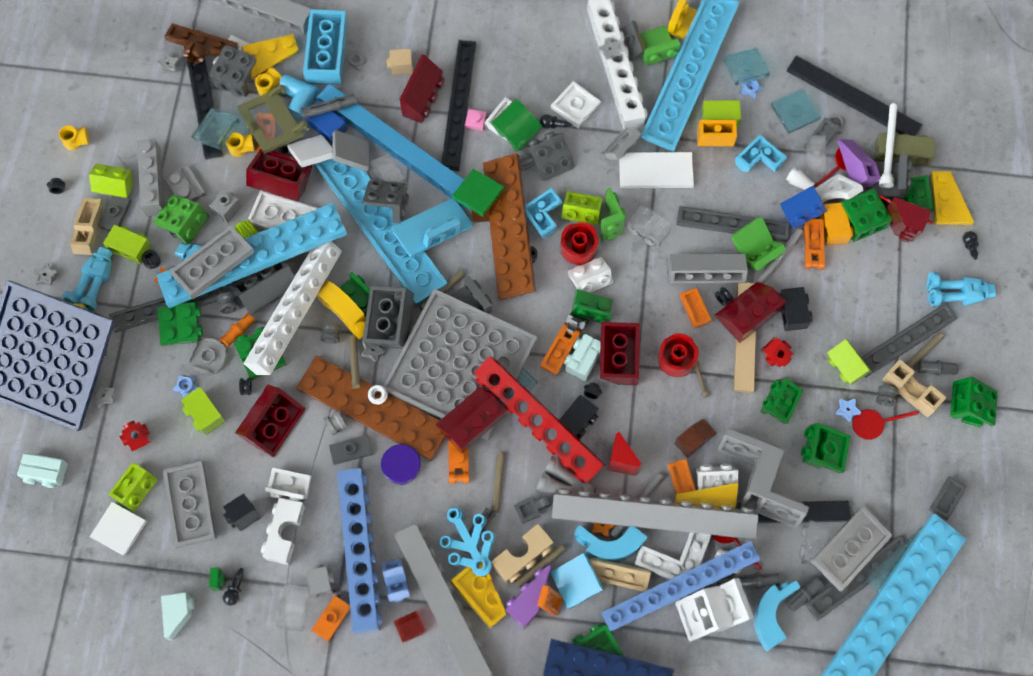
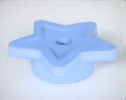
(752, 92)
(182, 381)
(847, 414)

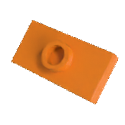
(695, 308)
(681, 476)
(550, 600)
(331, 618)

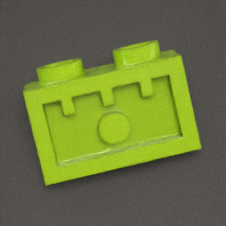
(582, 207)
(133, 487)

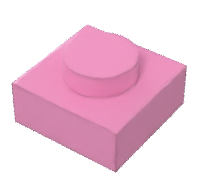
(475, 119)

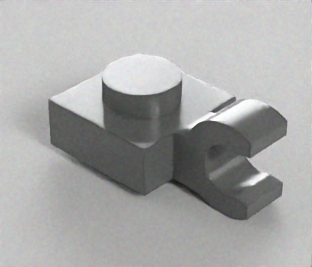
(576, 322)
(529, 510)

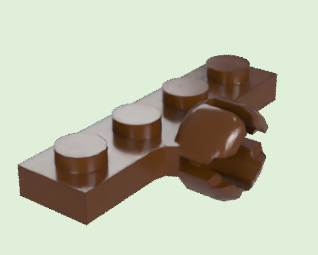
(197, 43)

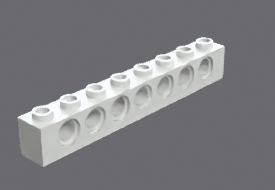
(629, 117)
(292, 309)

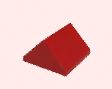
(623, 458)

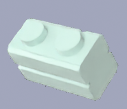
(584, 357)
(42, 469)

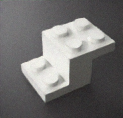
(714, 609)

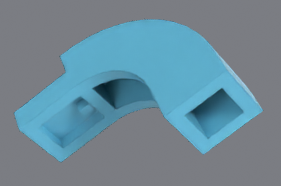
(613, 550)
(765, 614)

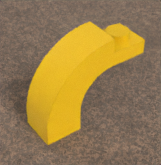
(343, 307)

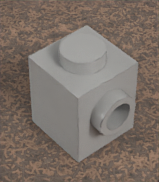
(225, 205)
(320, 581)

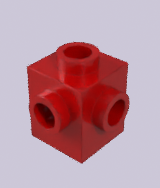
(770, 351)
(139, 442)

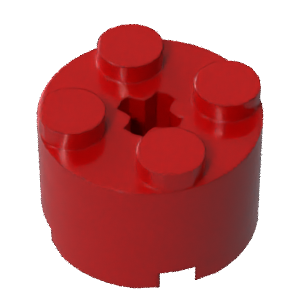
(570, 239)
(682, 365)

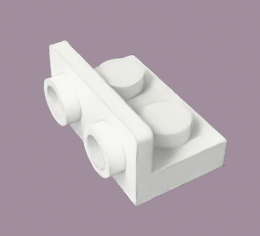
(716, 476)

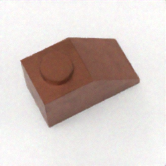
(694, 437)

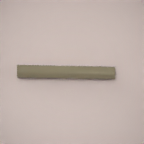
(451, 282)
(925, 350)
(354, 362)
(498, 483)
(543, 563)

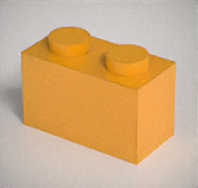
(716, 133)
(836, 225)

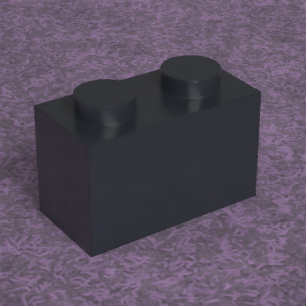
(795, 311)
(579, 416)
(241, 512)

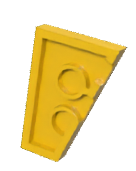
(270, 53)
(947, 200)
(717, 495)
(480, 595)

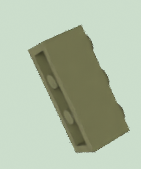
(919, 148)

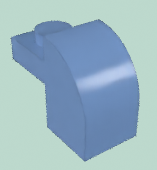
(395, 580)

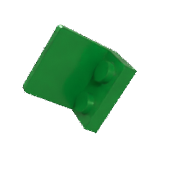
(866, 214)
(974, 399)

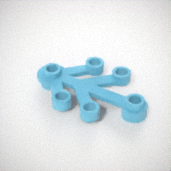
(470, 543)

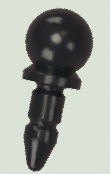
(548, 121)
(971, 243)
(231, 596)

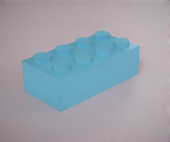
(325, 47)

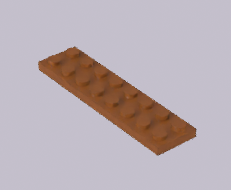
(510, 230)
(391, 419)

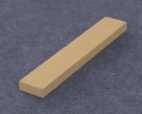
(744, 357)

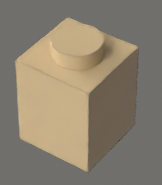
(400, 61)

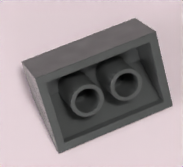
(263, 286)
(388, 316)

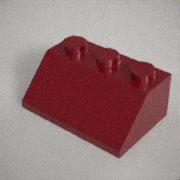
(421, 90)
(278, 175)
(907, 219)
(750, 310)
(620, 352)
(471, 419)
(270, 420)

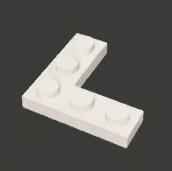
(669, 567)

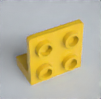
(681, 19)

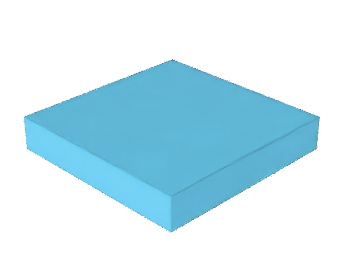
(576, 581)

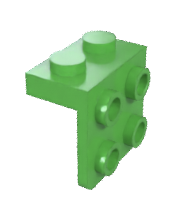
(658, 46)
(182, 218)
(614, 224)
(757, 244)

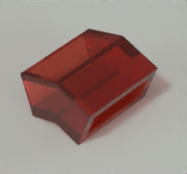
(409, 626)

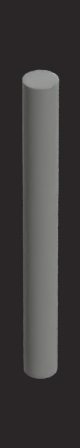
(773, 265)
(646, 492)

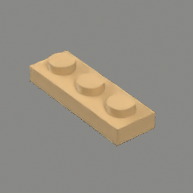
(621, 574)

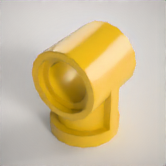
(270, 78)
(79, 136)
(246, 144)

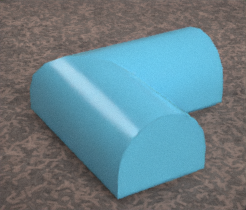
(301, 92)
(761, 150)
(538, 211)

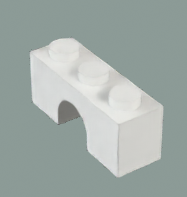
(285, 513)

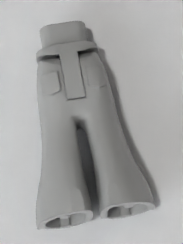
(559, 471)

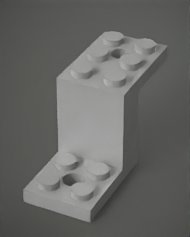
(766, 462)

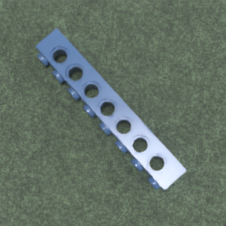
(347, 480)
(680, 586)

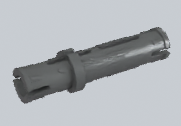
(328, 106)
(755, 580)

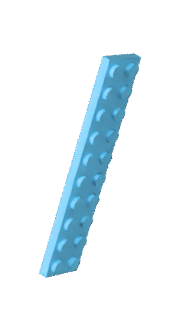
(689, 73)
(376, 222)
(269, 249)
(897, 601)

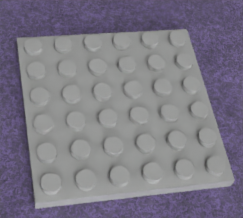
(447, 349)

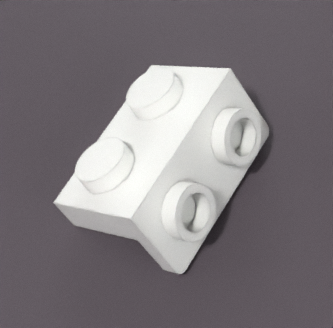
(591, 275)
(288, 484)

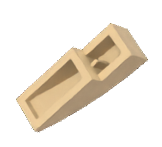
(86, 226)

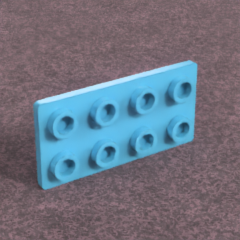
(431, 227)

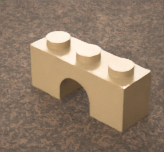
(921, 397)
(510, 567)

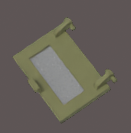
(271, 120)

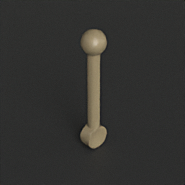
(705, 393)

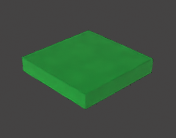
(478, 192)

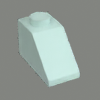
(176, 613)

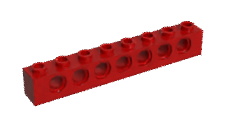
(593, 464)

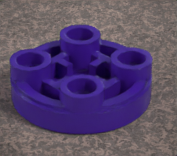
(400, 464)

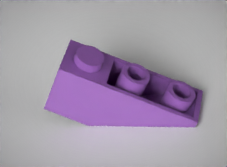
(858, 164)
(525, 607)

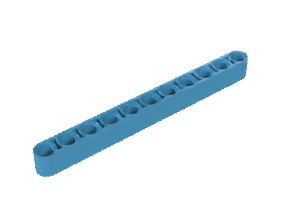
(396, 145)

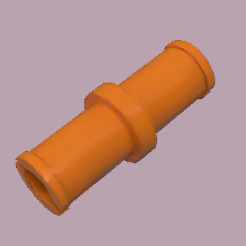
(237, 329)

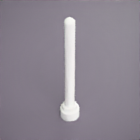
(887, 179)

